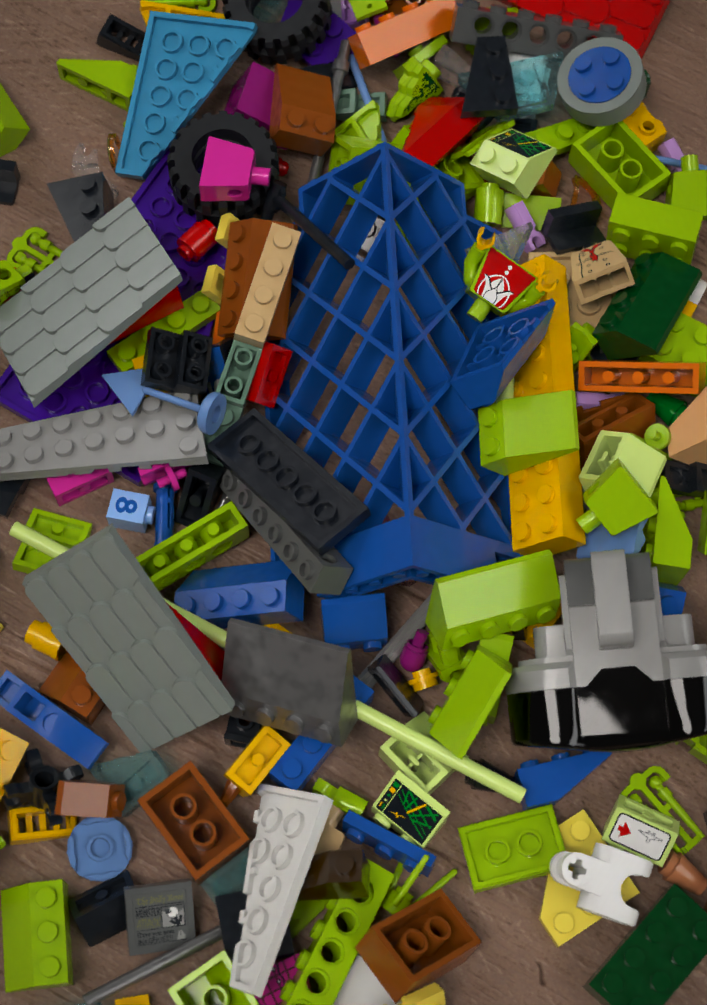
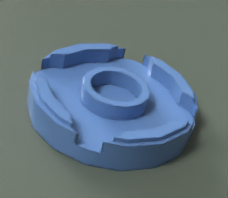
(99, 848)

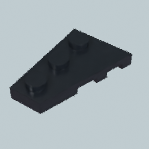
(490, 81)

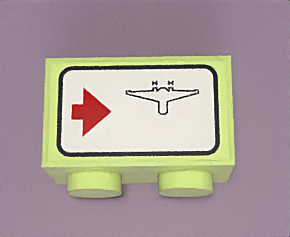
(640, 830)

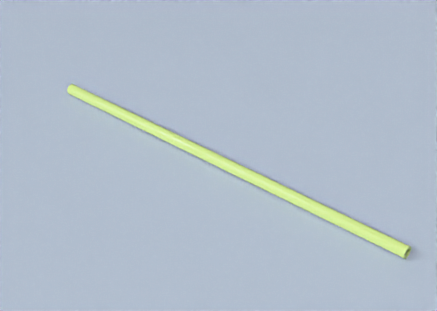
(364, 712)

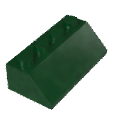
(647, 311)

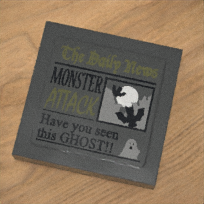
(159, 916)

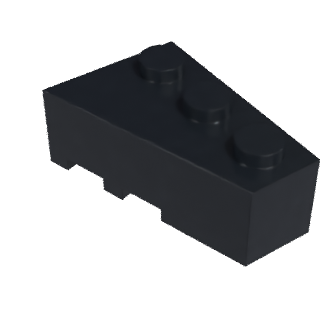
(82, 201)

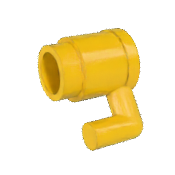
(43, 640)

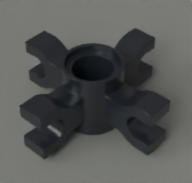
(41, 787)

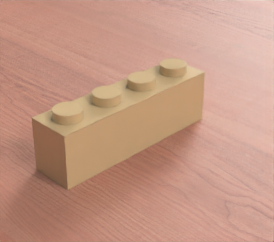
(267, 285)

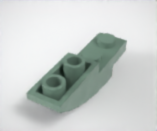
(235, 385)

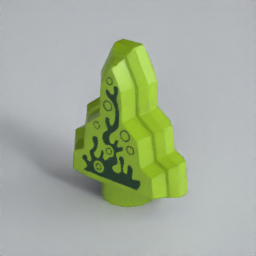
(414, 87)

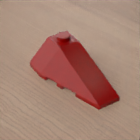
(438, 129)

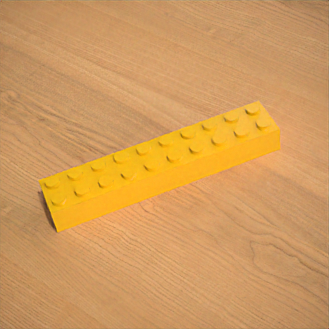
(548, 495)

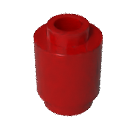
(197, 240)

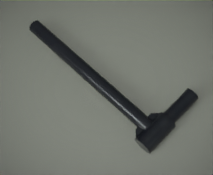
(276, 201)

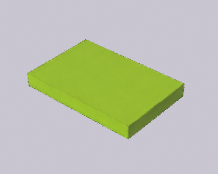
(511, 847)

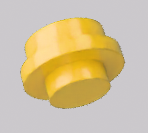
(423, 679)

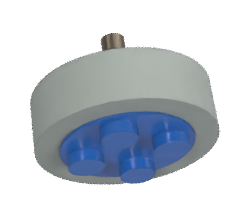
(602, 81)

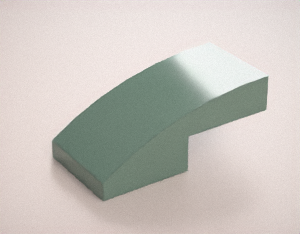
(351, 102)

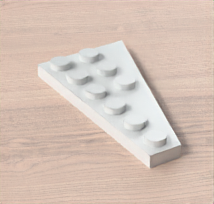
(275, 871)

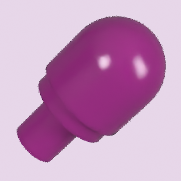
(414, 652)

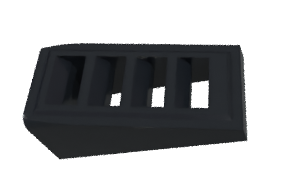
(122, 29)

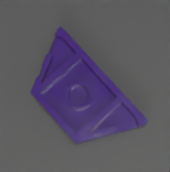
(329, 48)

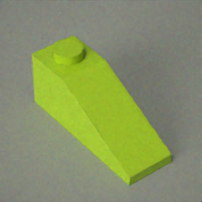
(102, 78)

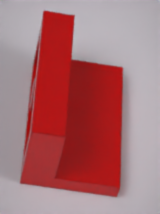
(269, 375)

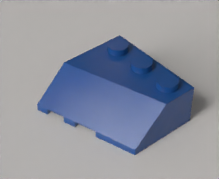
(499, 352)

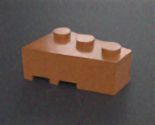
(620, 413)

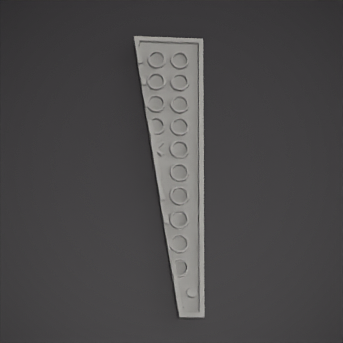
(104, 440)

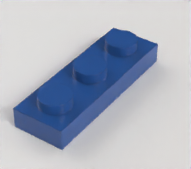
(385, 843)

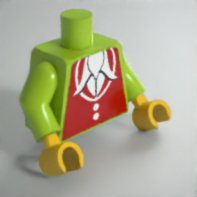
(499, 281)

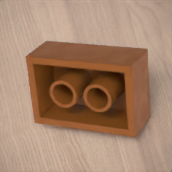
(194, 822)
(417, 945)

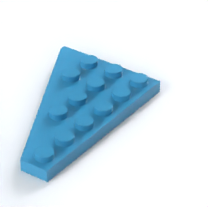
(175, 75)

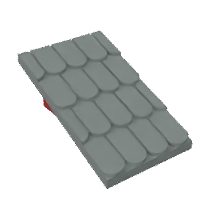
(87, 299)
(129, 642)

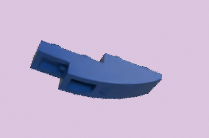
(50, 721)

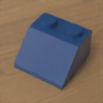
(355, 622)

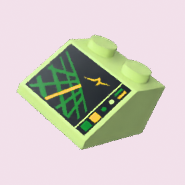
(513, 161)
(409, 811)

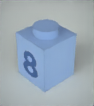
(130, 511)

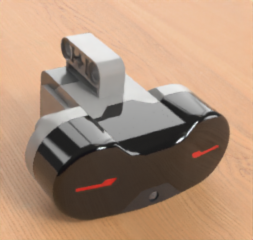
(615, 667)

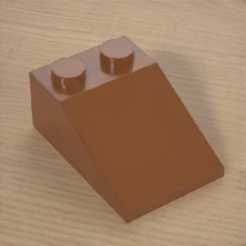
(302, 111)

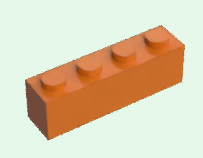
(401, 31)
(642, 376)

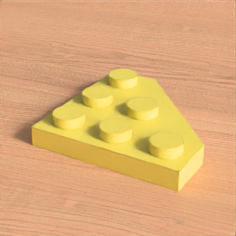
(559, 909)

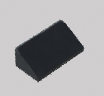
(396, 686)

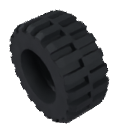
(286, 38)
(188, 155)

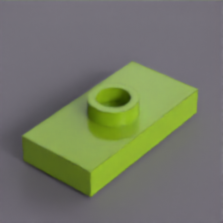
(422, 53)

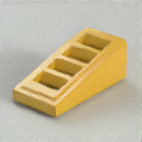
(27, 813)

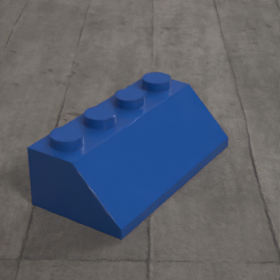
(248, 592)

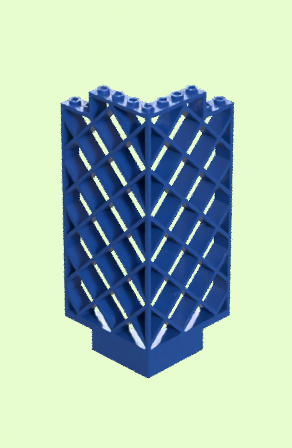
(410, 544)

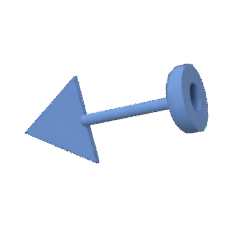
(130, 392)

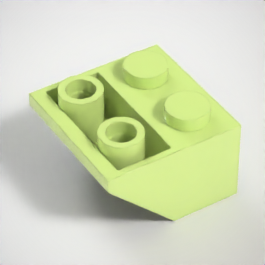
(638, 457)
(414, 764)

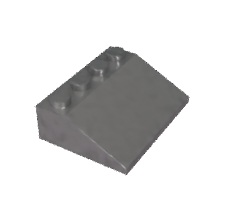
(290, 682)

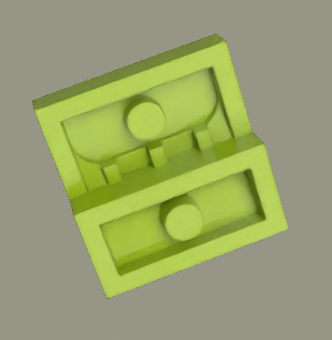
(54, 526)

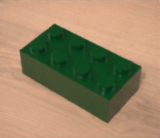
(654, 954)

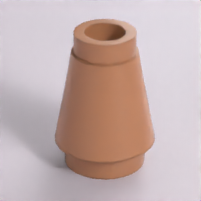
(683, 873)

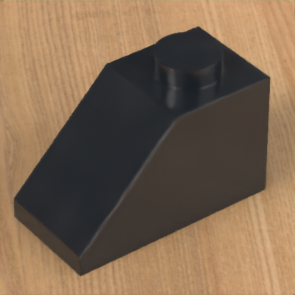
(199, 493)

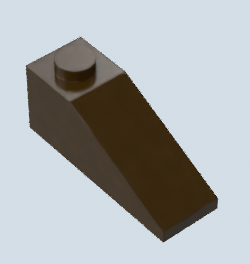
(337, 876)

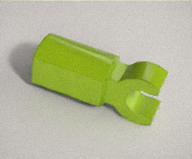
(342, 797)

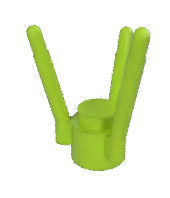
(399, 898)

